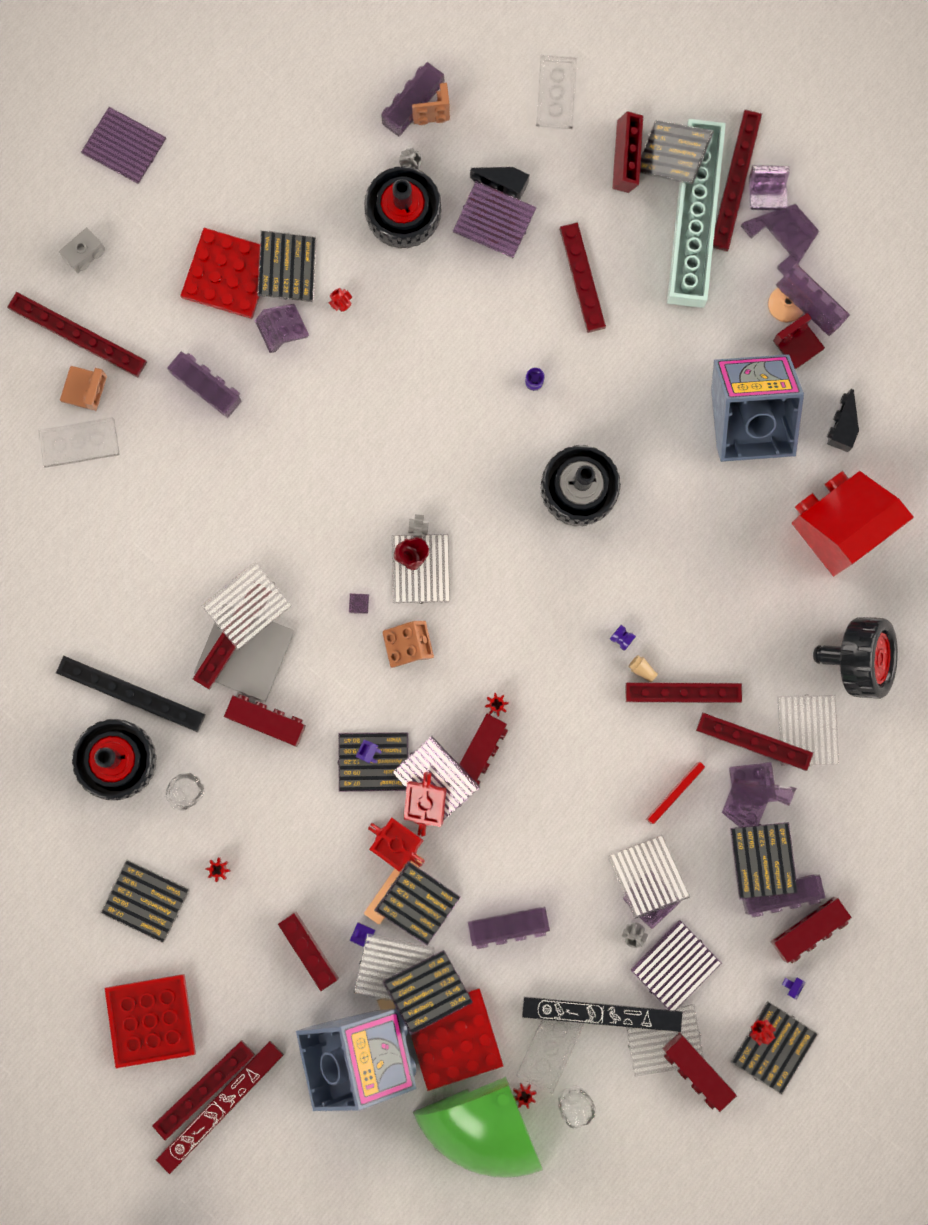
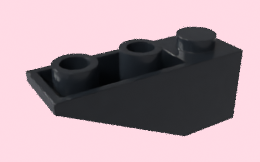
(504, 179)
(846, 426)

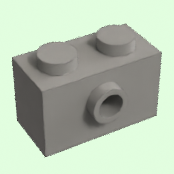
(82, 250)

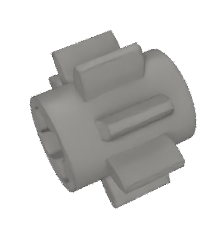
(410, 158)
(418, 526)
(634, 935)

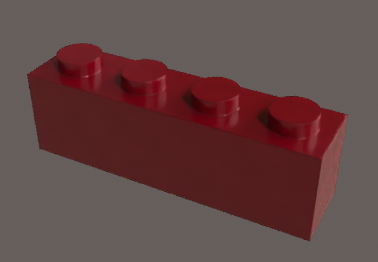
(628, 152)
(265, 721)
(483, 746)
(811, 930)
(308, 951)
(699, 1071)

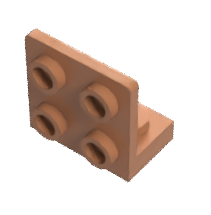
(433, 111)
(83, 387)
(408, 643)

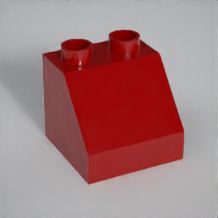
(849, 520)

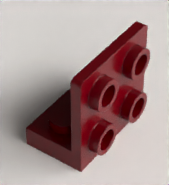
(799, 341)

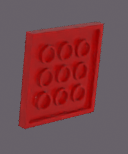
(224, 273)
(150, 1021)
(458, 1046)

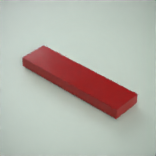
(675, 793)

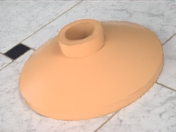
(781, 310)

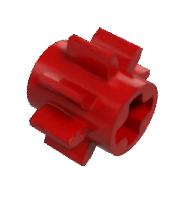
(340, 299)
(493, 709)
(211, 869)
(762, 1032)
(529, 1097)

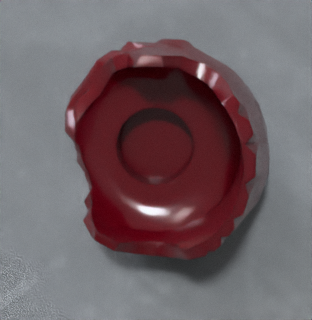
(411, 553)

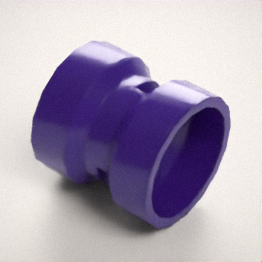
(534, 375)
(622, 637)

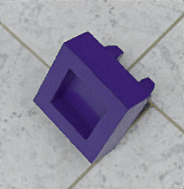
(367, 751)
(360, 932)
(795, 987)

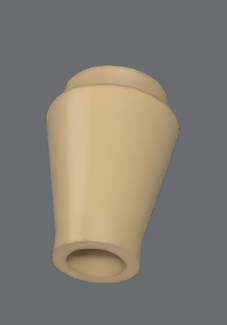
(642, 668)

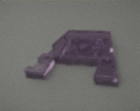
(791, 230)
(749, 800)

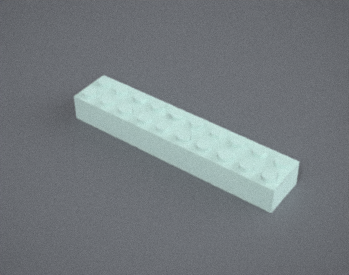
(696, 225)

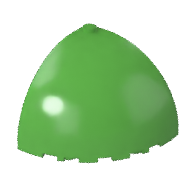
(481, 1131)

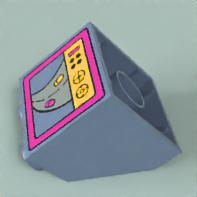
(756, 407)
(356, 1061)

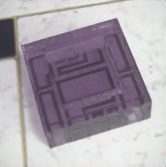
(359, 603)

